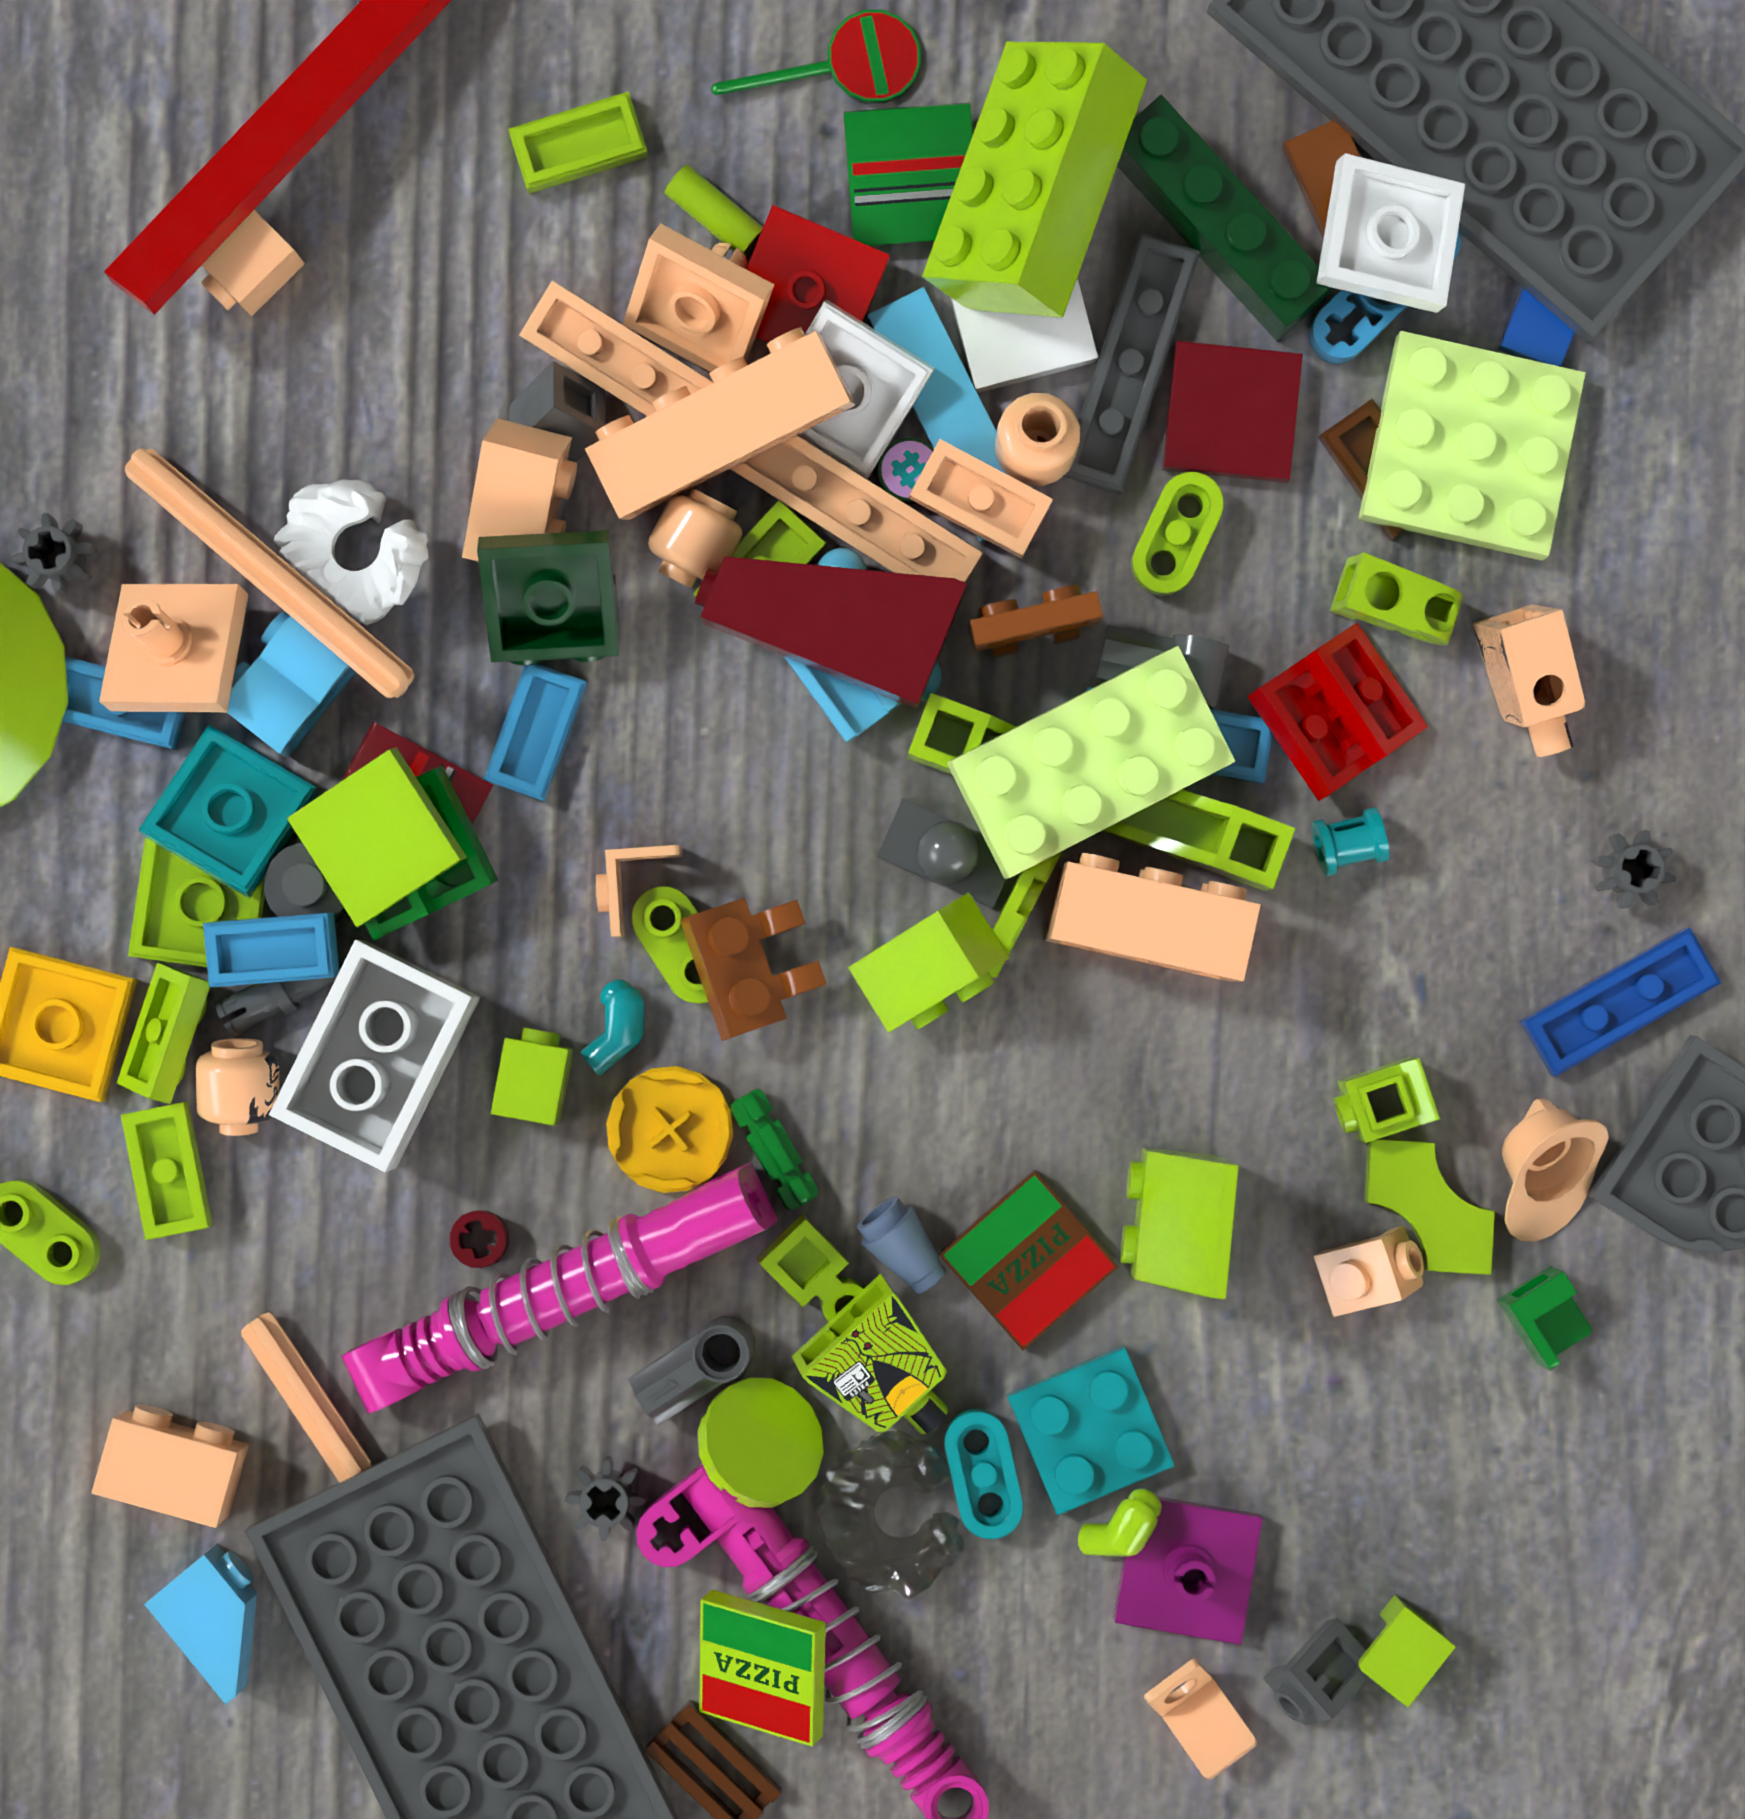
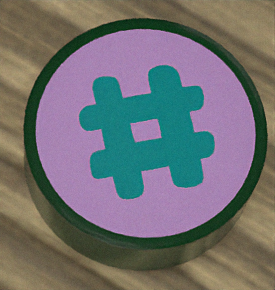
(902, 466)

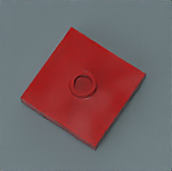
(810, 267)

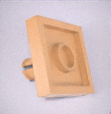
(697, 300)
(174, 648)

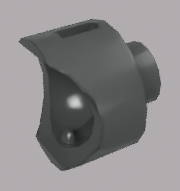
(298, 887)

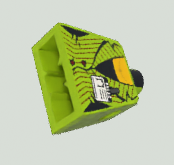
(876, 1362)

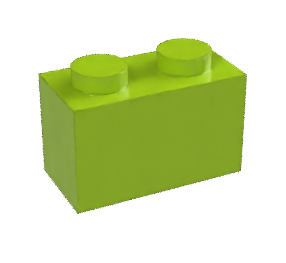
(929, 963)

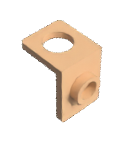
(609, 885)
(1202, 1718)

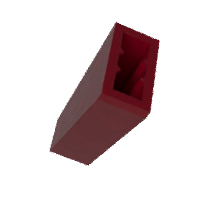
(839, 620)

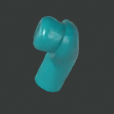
(622, 1026)

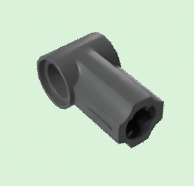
(1128, 648)
(690, 1370)

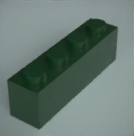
(1220, 219)

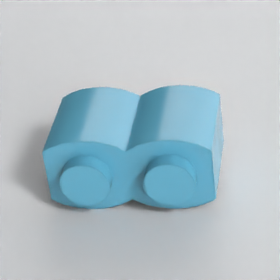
(287, 685)

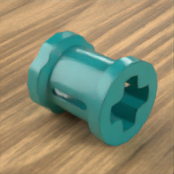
(1350, 841)

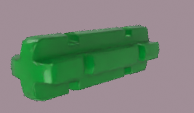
(774, 1149)

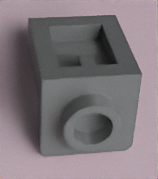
(1319, 1675)

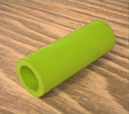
(713, 210)

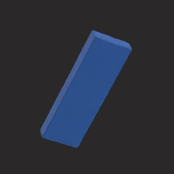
(1620, 1001)

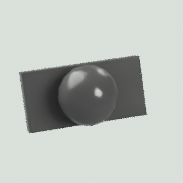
(942, 853)

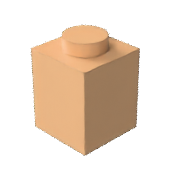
(250, 265)

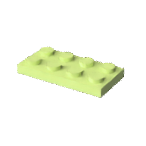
(1091, 762)

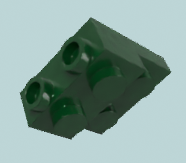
(549, 596)

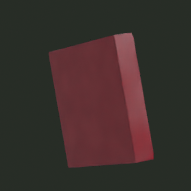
(1232, 411)

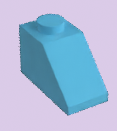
(212, 1618)

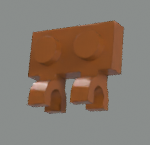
(1061, 615)
(736, 970)

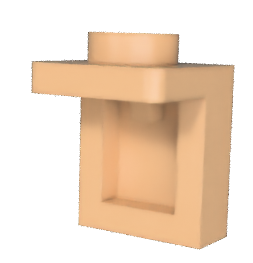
(1370, 1271)

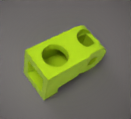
(1396, 599)

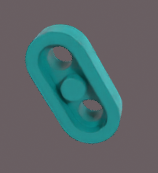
(982, 1473)

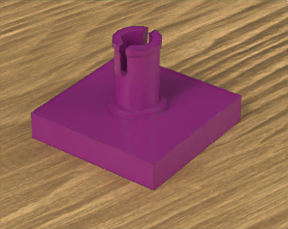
(1192, 1572)

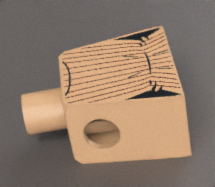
(1517, 653)

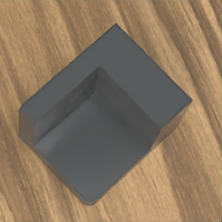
(563, 405)

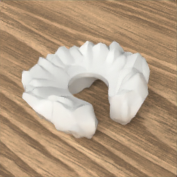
(309, 539)

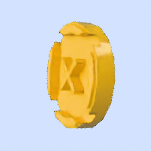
(670, 1129)

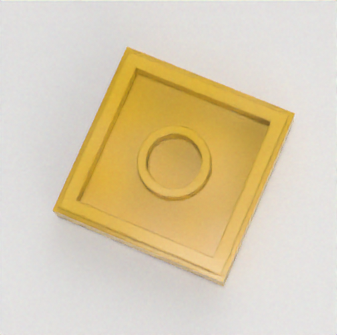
(61, 1023)

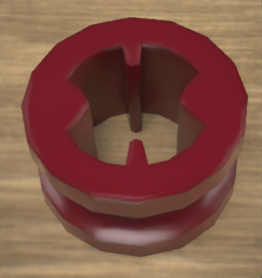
(469, 1255)

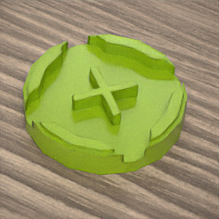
(760, 1442)

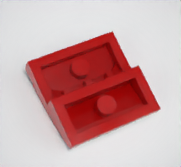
(1337, 711)

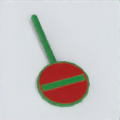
(869, 57)

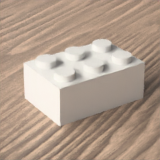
(374, 1055)

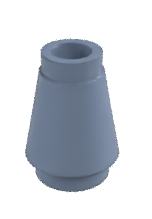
(901, 1244)

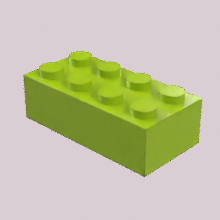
(1035, 177)

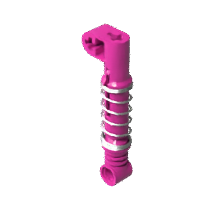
(528, 1304)
(858, 1675)

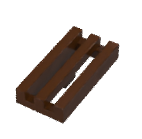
(731, 1751)

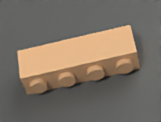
(720, 424)

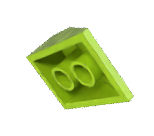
(1181, 1221)

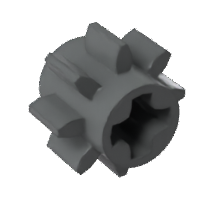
(41, 543)
(1620, 880)
(607, 1515)

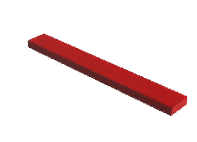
(267, 147)

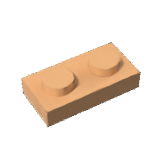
(980, 498)

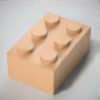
(1153, 918)

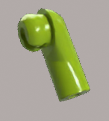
(1127, 1529)

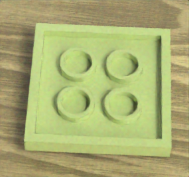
(1472, 445)

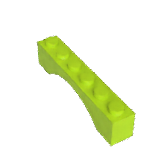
(1180, 826)

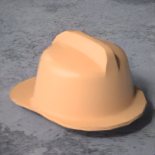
(1551, 1169)

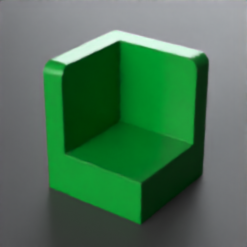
(1546, 1315)

